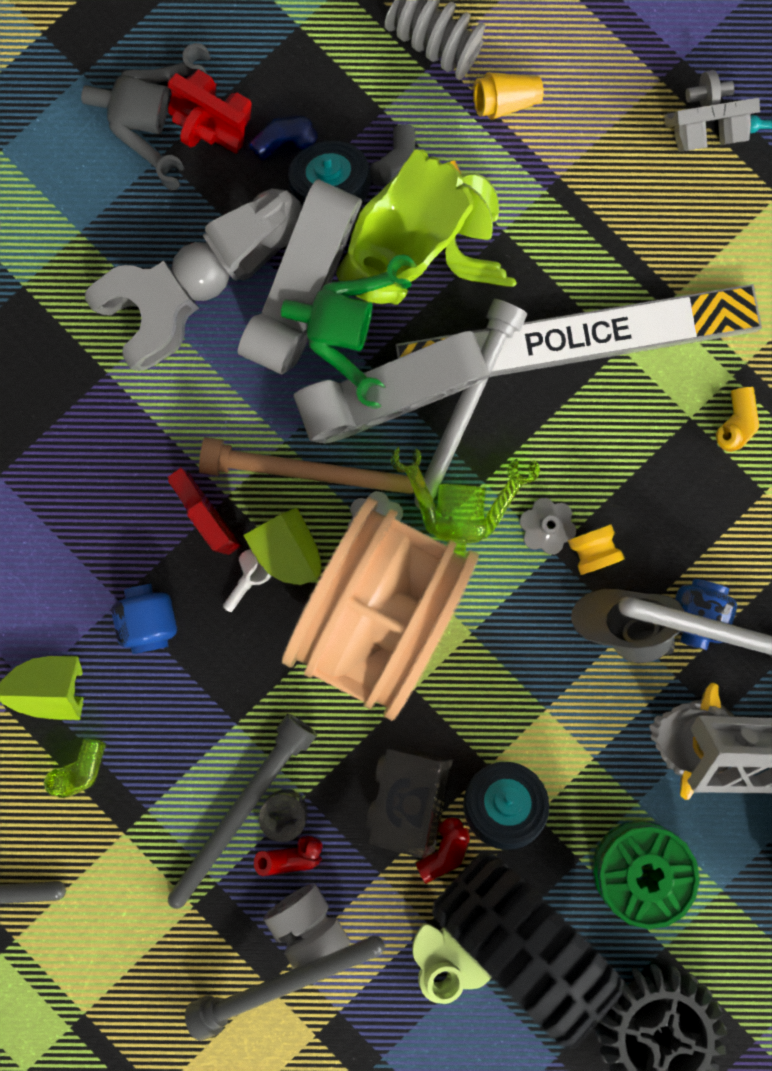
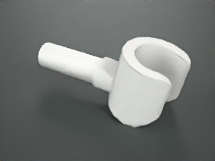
(252, 575)

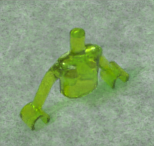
(461, 507)

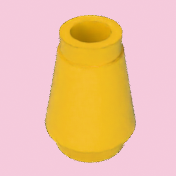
(506, 93)

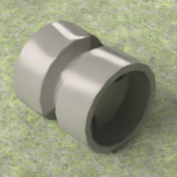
(305, 927)

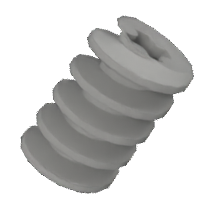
(437, 33)

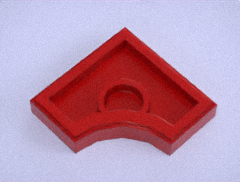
(203, 513)

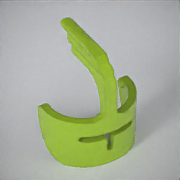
(479, 226)

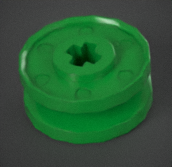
(670, 883)

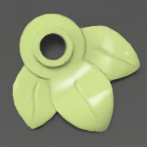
(439, 952)

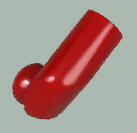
(450, 853)
(289, 859)

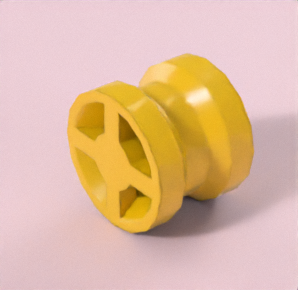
(596, 549)

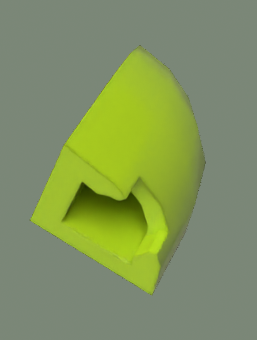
(286, 548)
(44, 688)

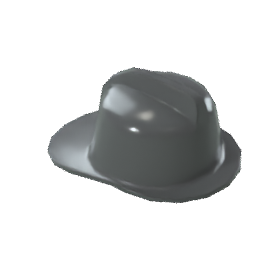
(637, 641)

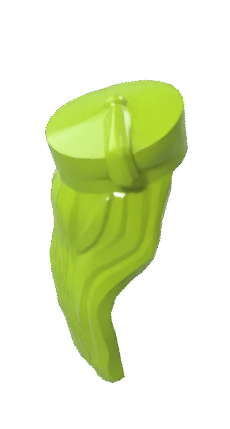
(409, 217)

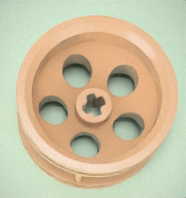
(380, 609)

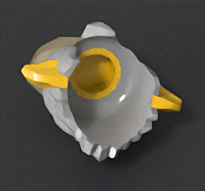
(676, 739)

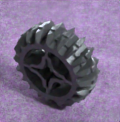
(664, 991)

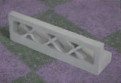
(737, 744)

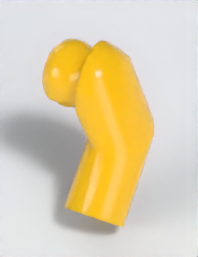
(742, 423)

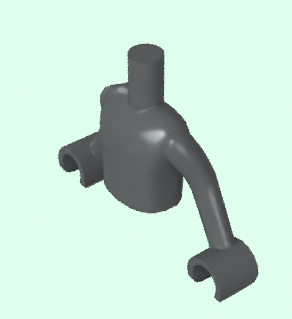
(143, 105)

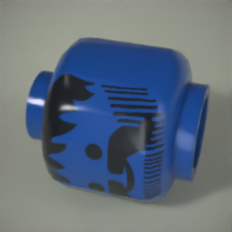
(708, 601)
(144, 619)

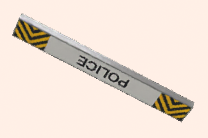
(620, 330)

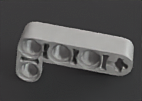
(305, 268)
(415, 380)

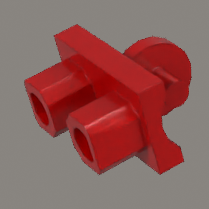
(205, 115)

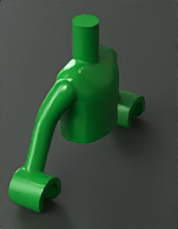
(345, 321)

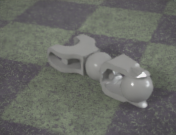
(200, 271)

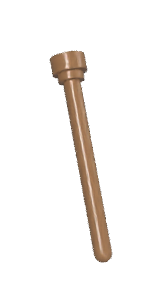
(218, 458)

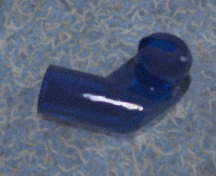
(283, 130)

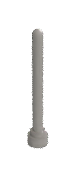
(503, 322)
(695, 624)

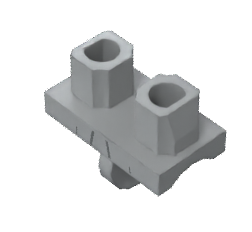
(732, 117)

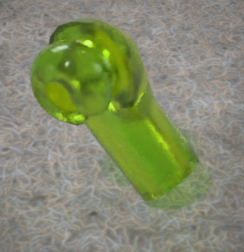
(78, 775)

